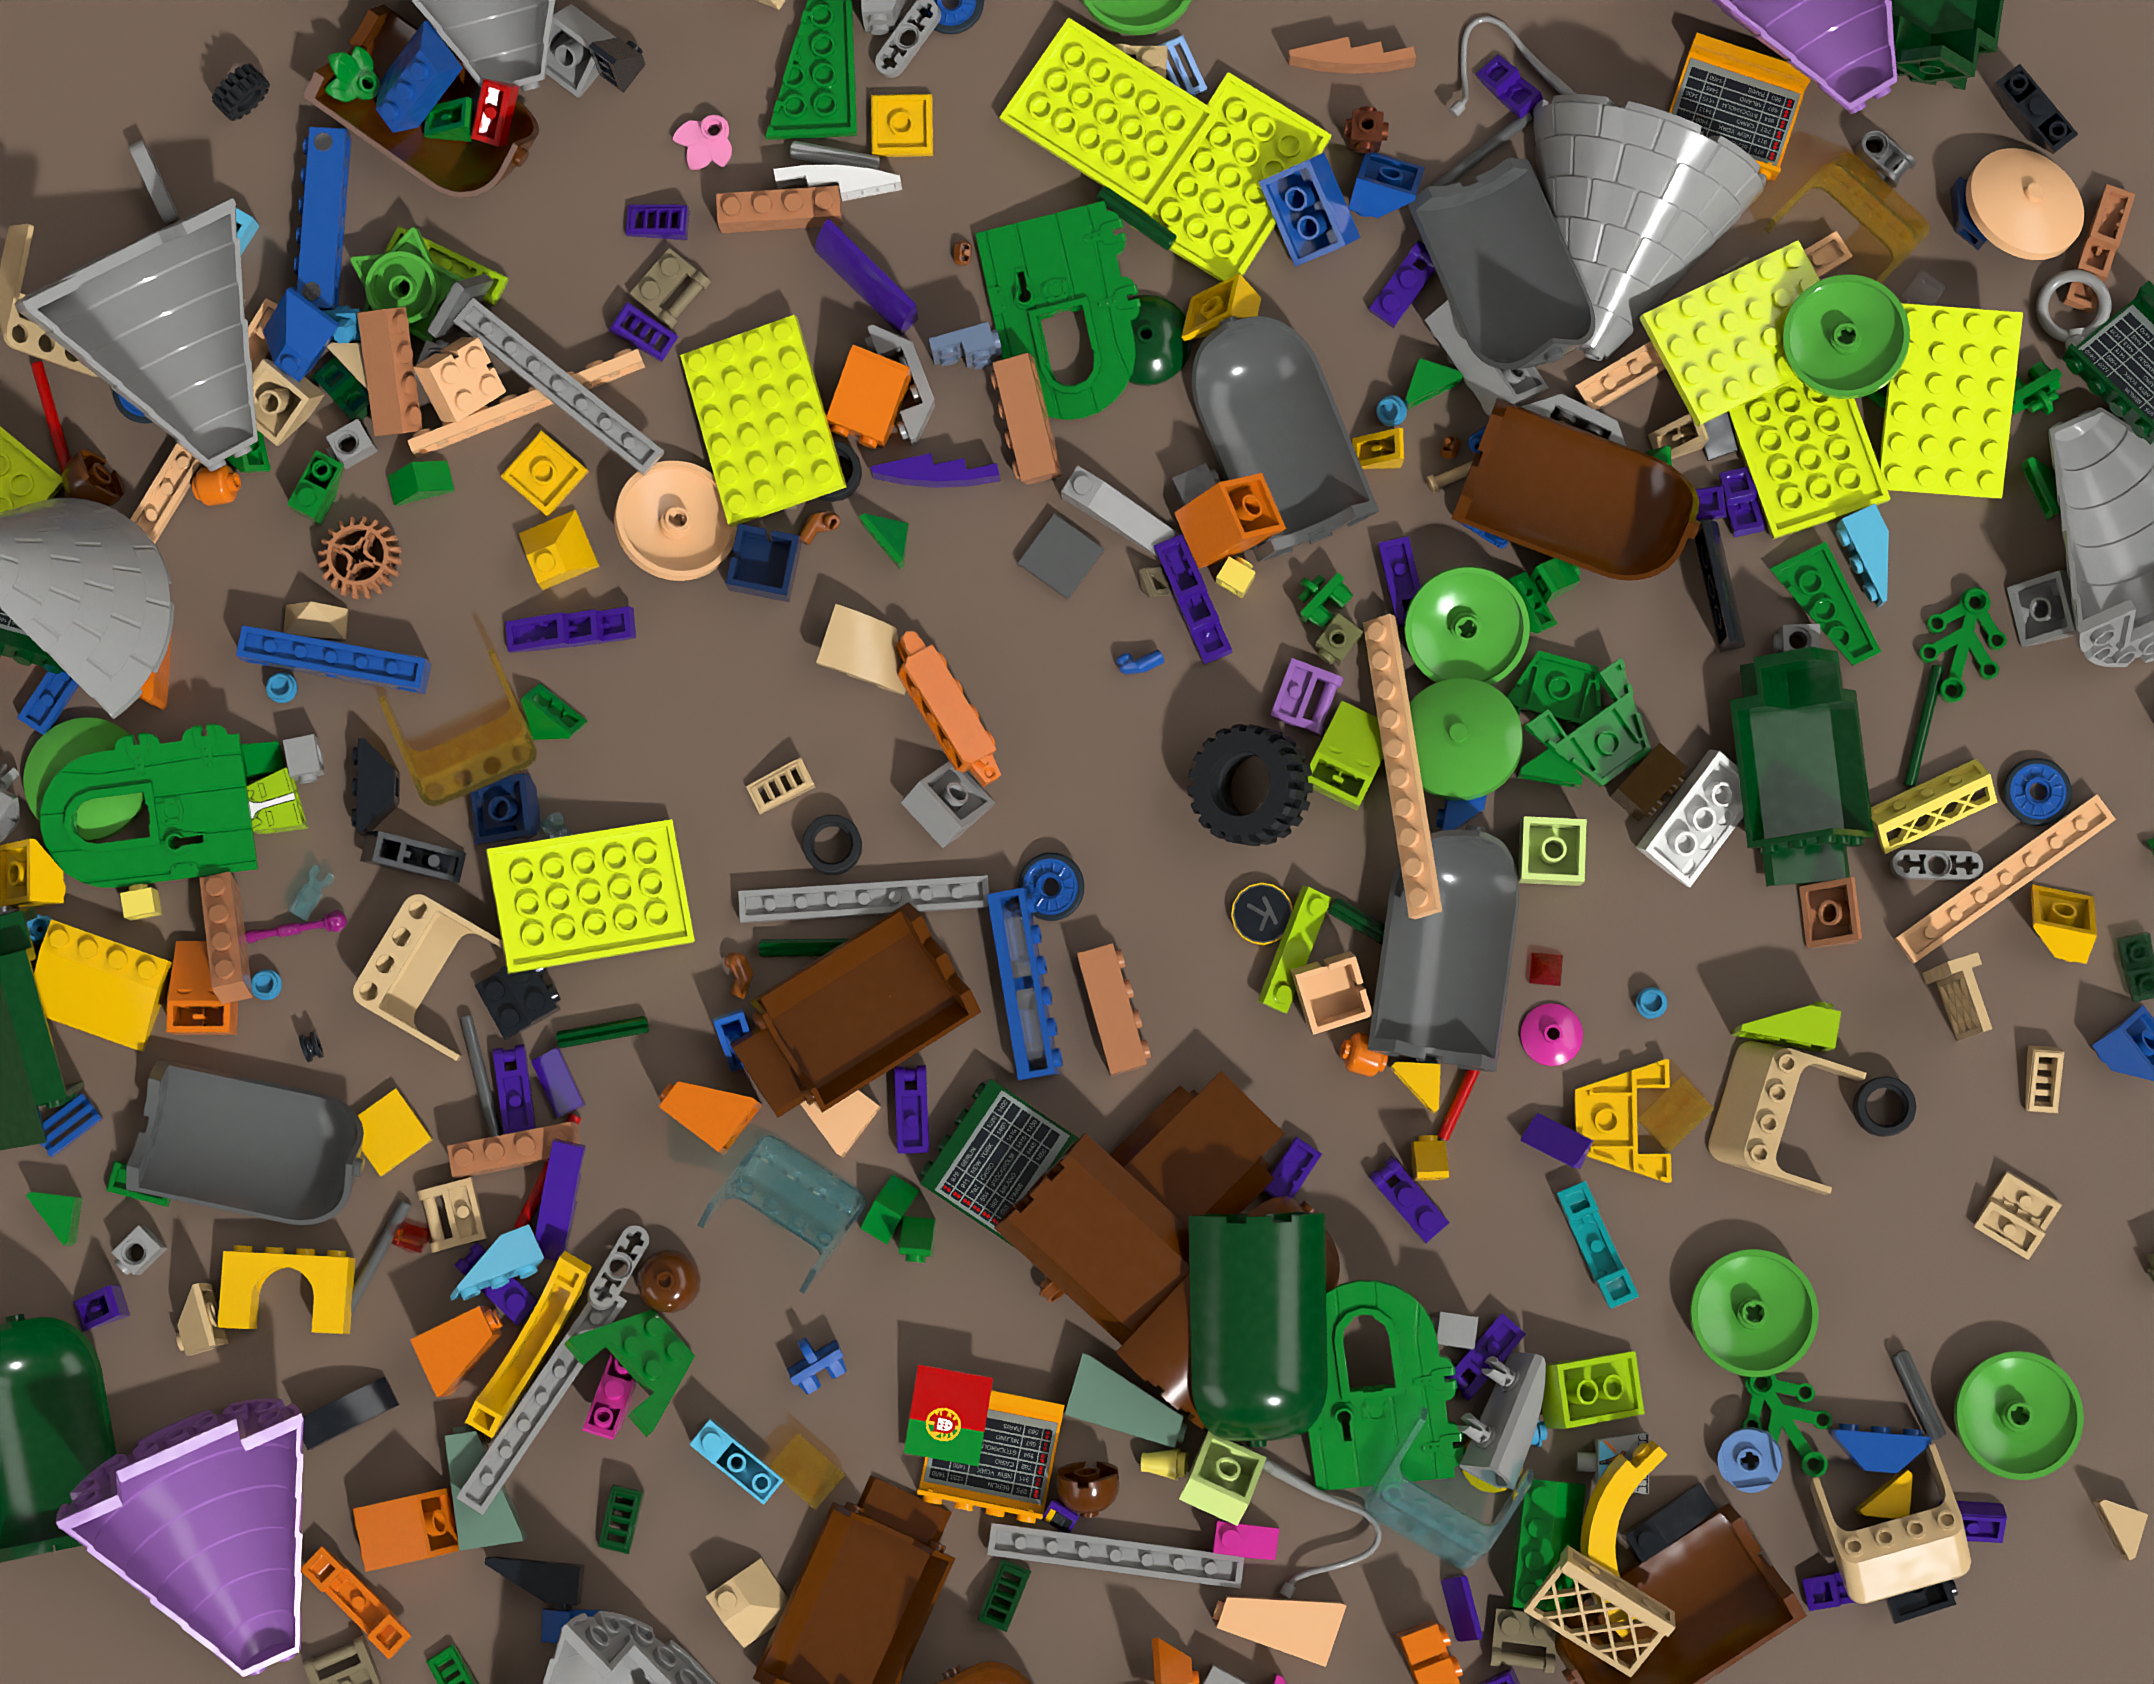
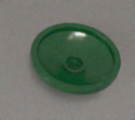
(1166, 351)

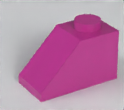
(1245, 1540)

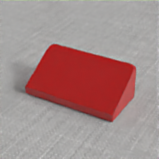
(494, 112)

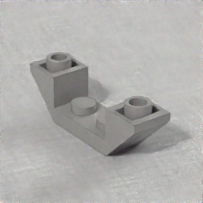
(891, 345)
(1574, 411)

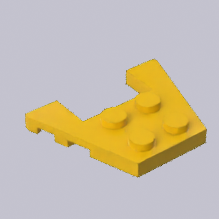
(1609, 1117)

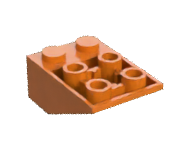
(191, 1000)

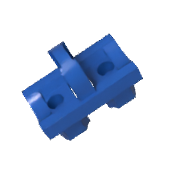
(826, 1357)

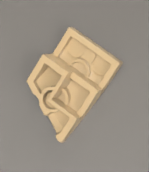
(862, 649)

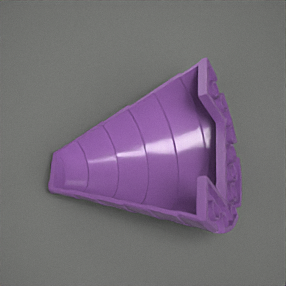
(1832, 42)
(208, 1527)

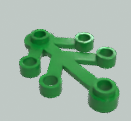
(1965, 639)
(1783, 1416)

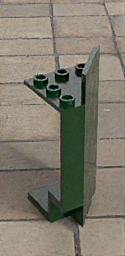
(1944, 38)
(1801, 766)
(27, 1054)

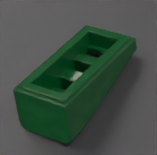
(629, 1493)
(993, 1620)

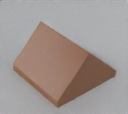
(1830, 913)

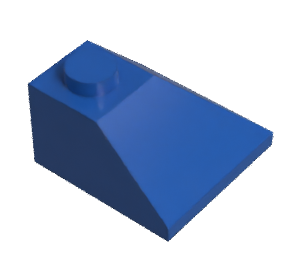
(1384, 185)
(298, 334)
(2129, 1045)

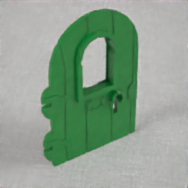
(1072, 268)
(189, 792)
(1384, 1412)

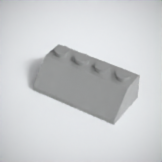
(1485, 381)

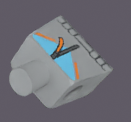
(1607, 1450)

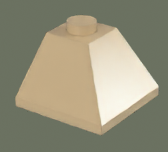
(281, 401)
(199, 1322)
(749, 1602)

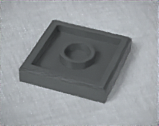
(456, 300)
(1060, 556)

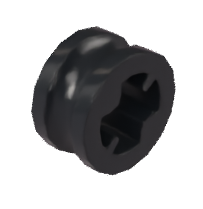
(311, 1046)

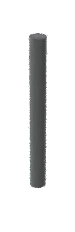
(1483, 151)
(480, 1076)
(378, 1253)

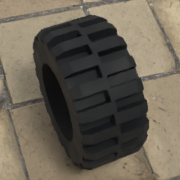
(1213, 785)

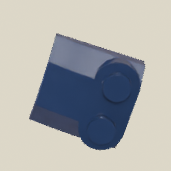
(506, 810)

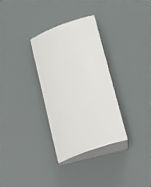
(1696, 819)

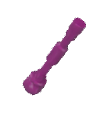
(332, 922)

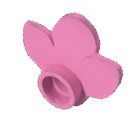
(702, 145)

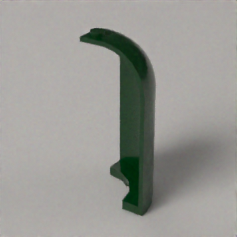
(1258, 1323)
(50, 1429)

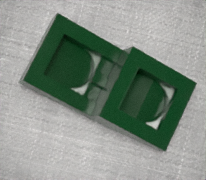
(344, 389)

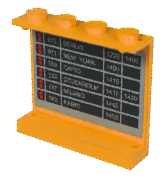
(1741, 98)
(1012, 1465)

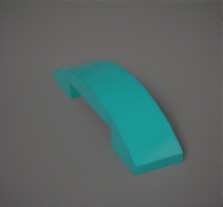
(1596, 1245)

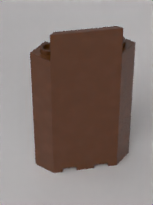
(839, 1028)
(1202, 1150)
(1100, 1238)
(861, 1592)

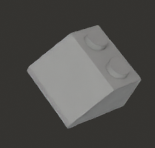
(569, 52)
(2043, 609)
(947, 803)

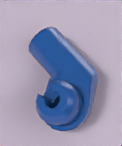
(1140, 665)

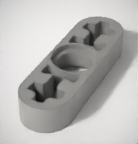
(888, 51)
(154, 182)
(1959, 857)
(614, 1291)

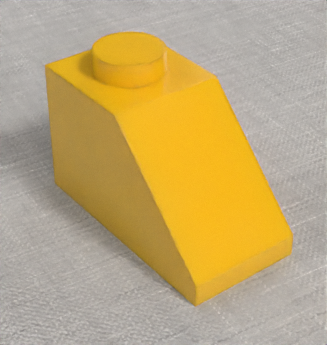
(1429, 1159)

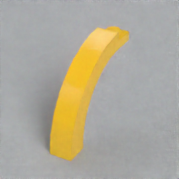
(531, 1346)
(1605, 1510)

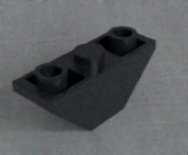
(2033, 111)
(375, 788)

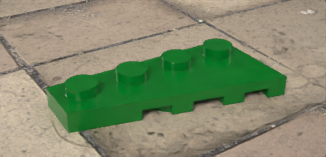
(1825, 596)

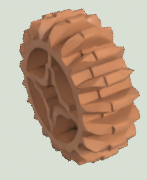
(365, 545)

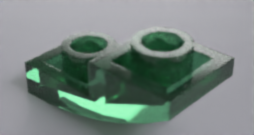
(2137, 964)

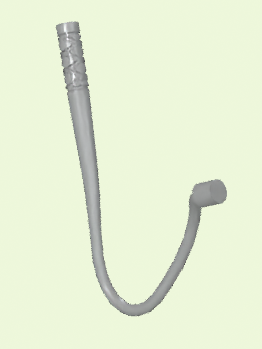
(1458, 107)
(1281, 1473)

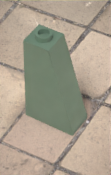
(1116, 1403)
(500, 1521)

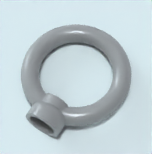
(2075, 335)

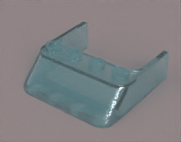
(794, 1195)
(1428, 1518)

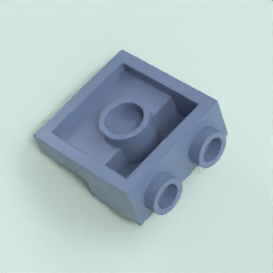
(974, 343)

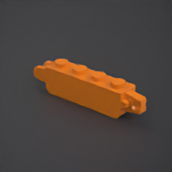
(946, 709)

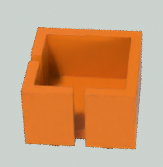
(1427, 1654)

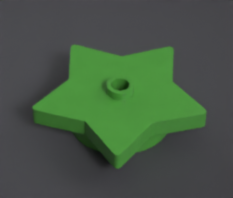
(411, 263)

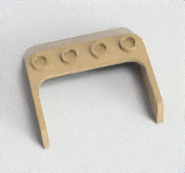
(17, 329)
(410, 962)
(1758, 1105)
(1903, 1551)

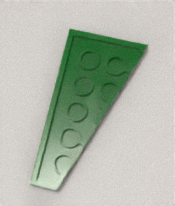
(819, 76)

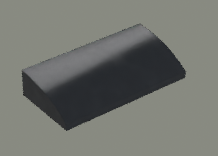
(1719, 586)

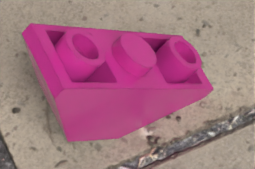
(610, 1401)

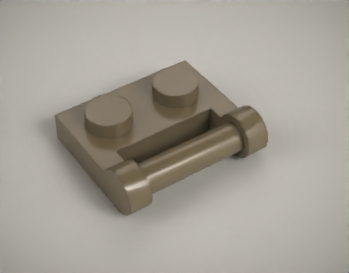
(663, 281)
(1521, 1628)
(359, 1674)

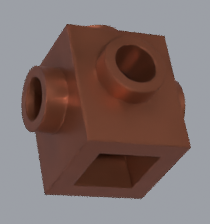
(1362, 139)

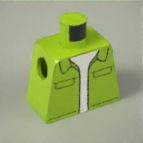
(276, 804)

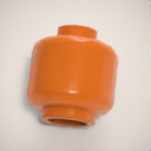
(216, 486)
(1359, 1059)

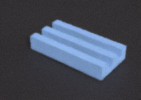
(1201, 88)

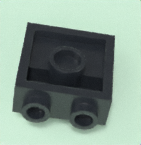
(518, 999)
(1922, 1601)

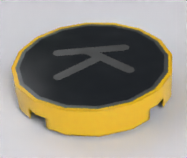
(1261, 913)

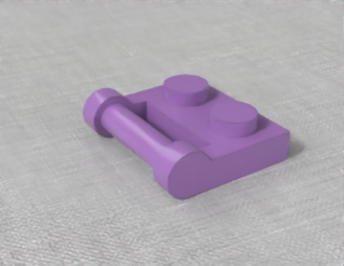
(1296, 692)

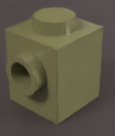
(1337, 640)

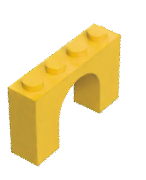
(247, 1271)

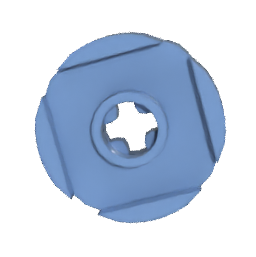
(1760, 1444)

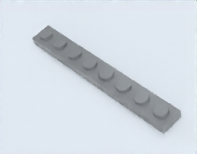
(559, 387)
(862, 899)
(532, 1411)
(1115, 1555)

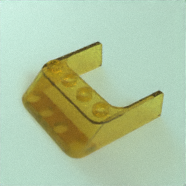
(1870, 203)
(471, 758)

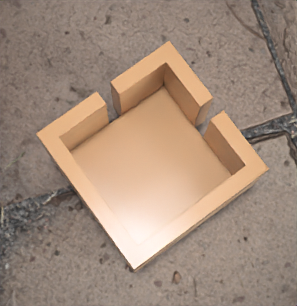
(459, 383)
(1329, 992)

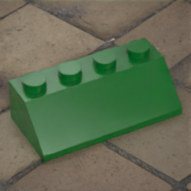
(1546, 1524)

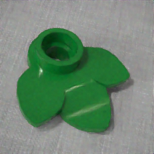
(349, 74)

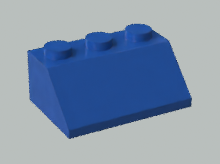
(416, 80)
(1309, 209)

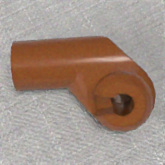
(817, 523)
(742, 971)

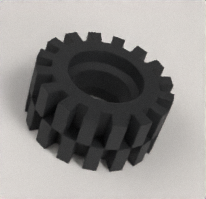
(240, 92)

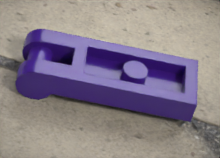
(1403, 286)
(1399, 574)
(514, 1090)
(912, 1111)
(1409, 1200)
(510, 1298)
(1496, 1341)

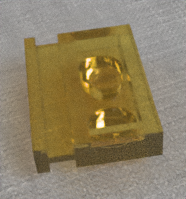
(1675, 1114)
(807, 1471)

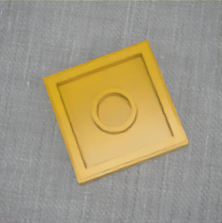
(902, 125)
(544, 473)
(391, 1132)

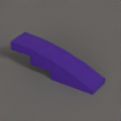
(922, 472)
(1193, 599)
(570, 629)
(559, 1198)

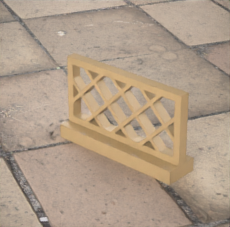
(1961, 995)
(1614, 1590)

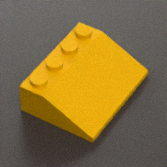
(100, 985)

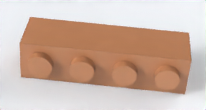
(778, 209)
(390, 371)
(1026, 419)
(225, 938)
(1112, 1009)
(508, 1150)

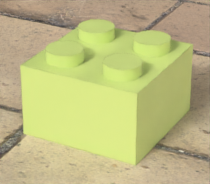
(1552, 851)
(1222, 1478)

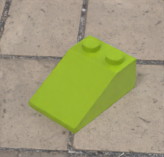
(1806, 1028)
(1591, 1390)

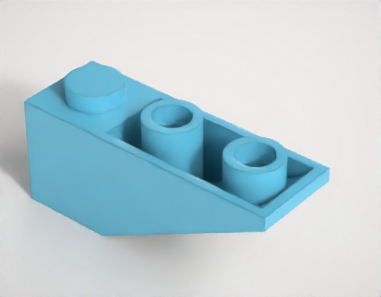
(1868, 543)
(508, 1257)
(736, 1460)

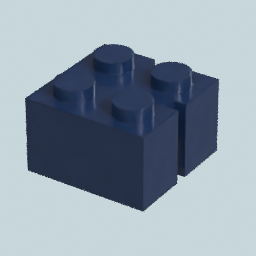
(765, 566)

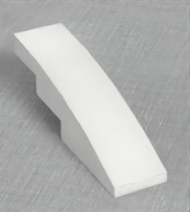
(852, 181)

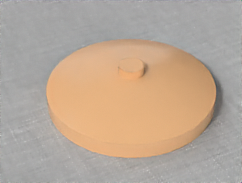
(2024, 204)
(674, 521)

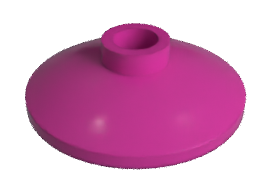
(1540, 1046)

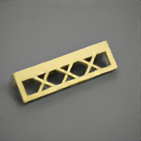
(1932, 799)

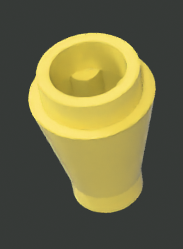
(1166, 1463)

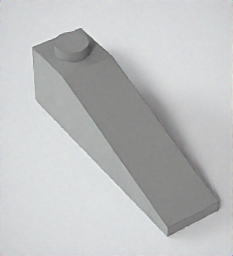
(1115, 510)

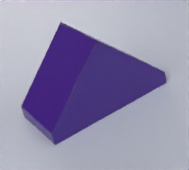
(101, 1307)

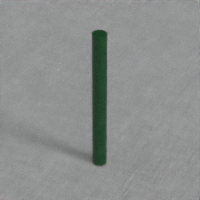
(1923, 726)

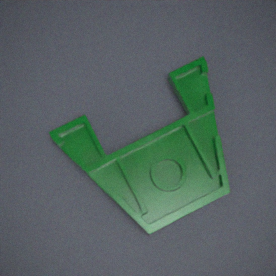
(1560, 685)
(1607, 740)
(647, 1352)

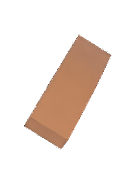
(1340, 58)
(2100, 245)

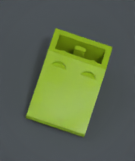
(1347, 756)

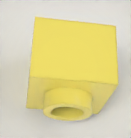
(1236, 576)
(140, 902)

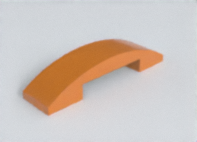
(357, 1601)

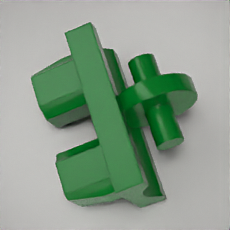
(2038, 393)
(1314, 610)

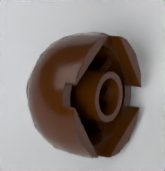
(90, 480)
(668, 1281)
(1087, 1488)

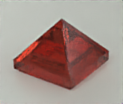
(1545, 969)
(411, 1238)

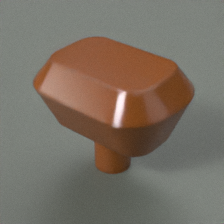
(962, 253)
(1450, 447)

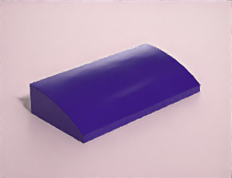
(865, 278)

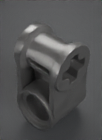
(1887, 157)

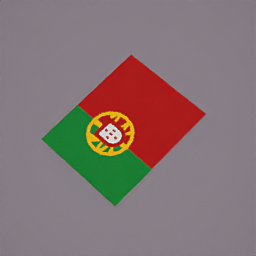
(948, 1415)

